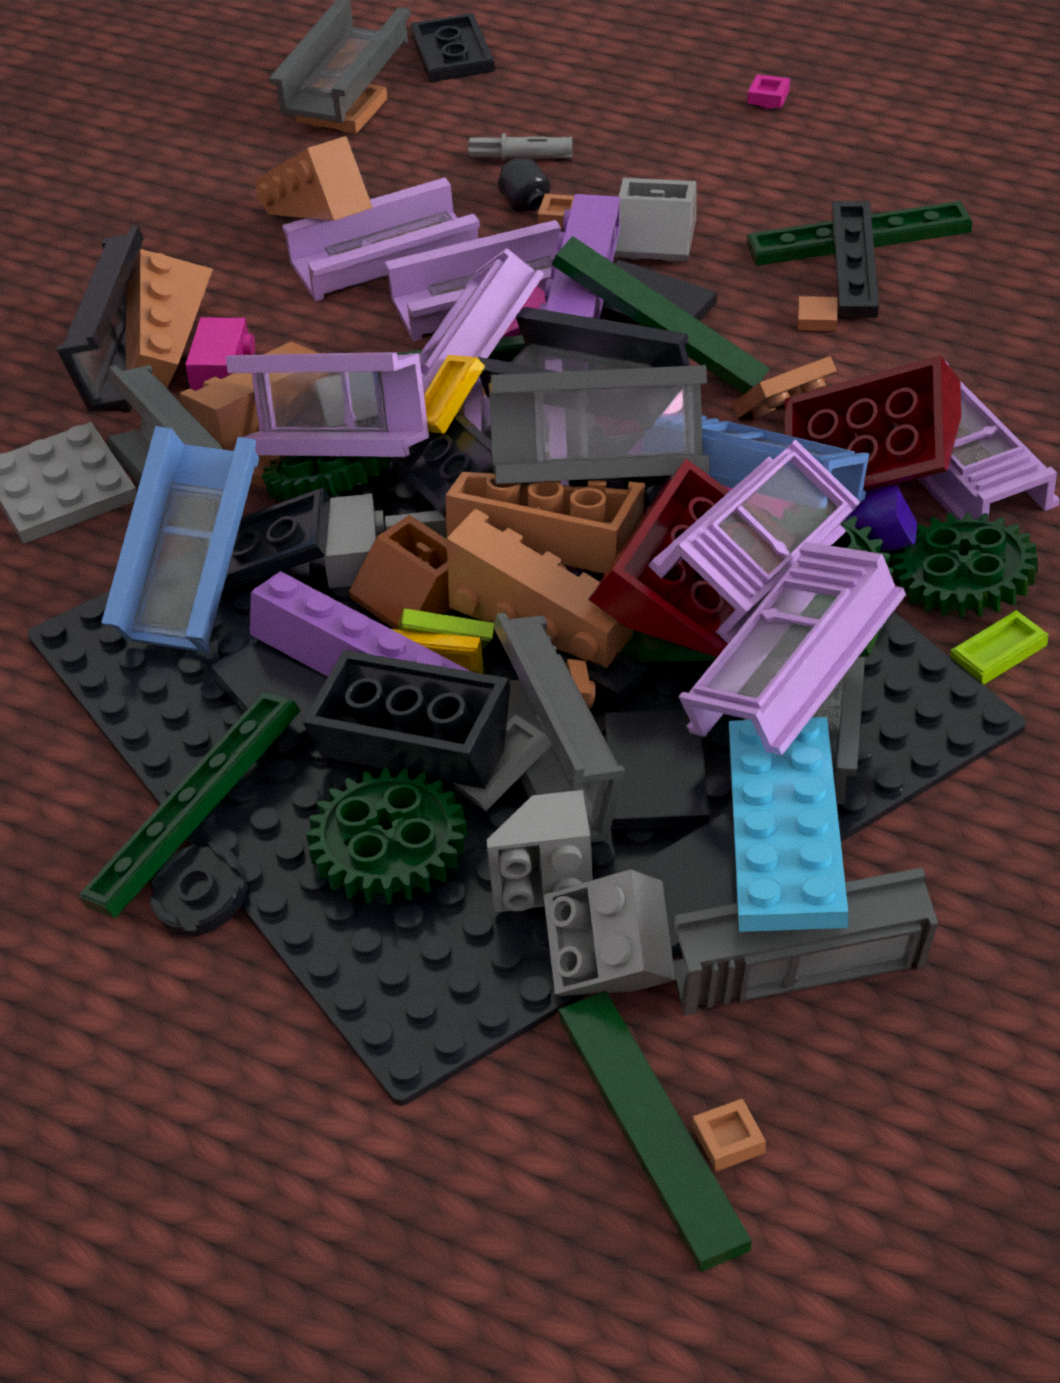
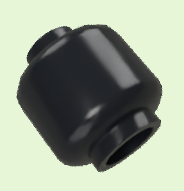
(523, 184)

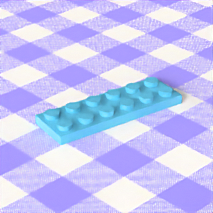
(786, 832)

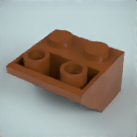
(404, 571)

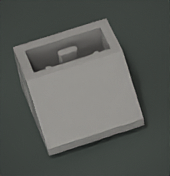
(656, 219)
(540, 851)
(609, 935)

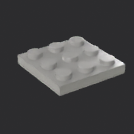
(61, 482)

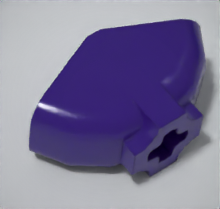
(888, 517)

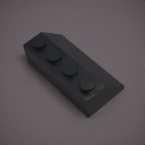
(411, 718)

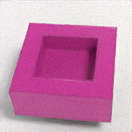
(768, 91)

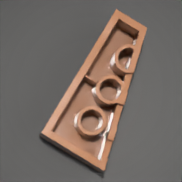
(315, 184)
(161, 310)
(228, 404)
(572, 522)
(499, 574)

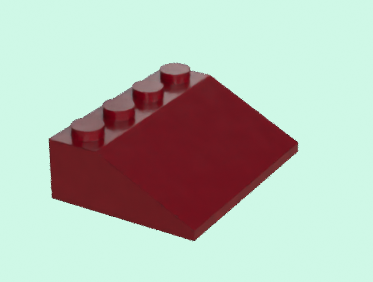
(897, 416)
(682, 603)

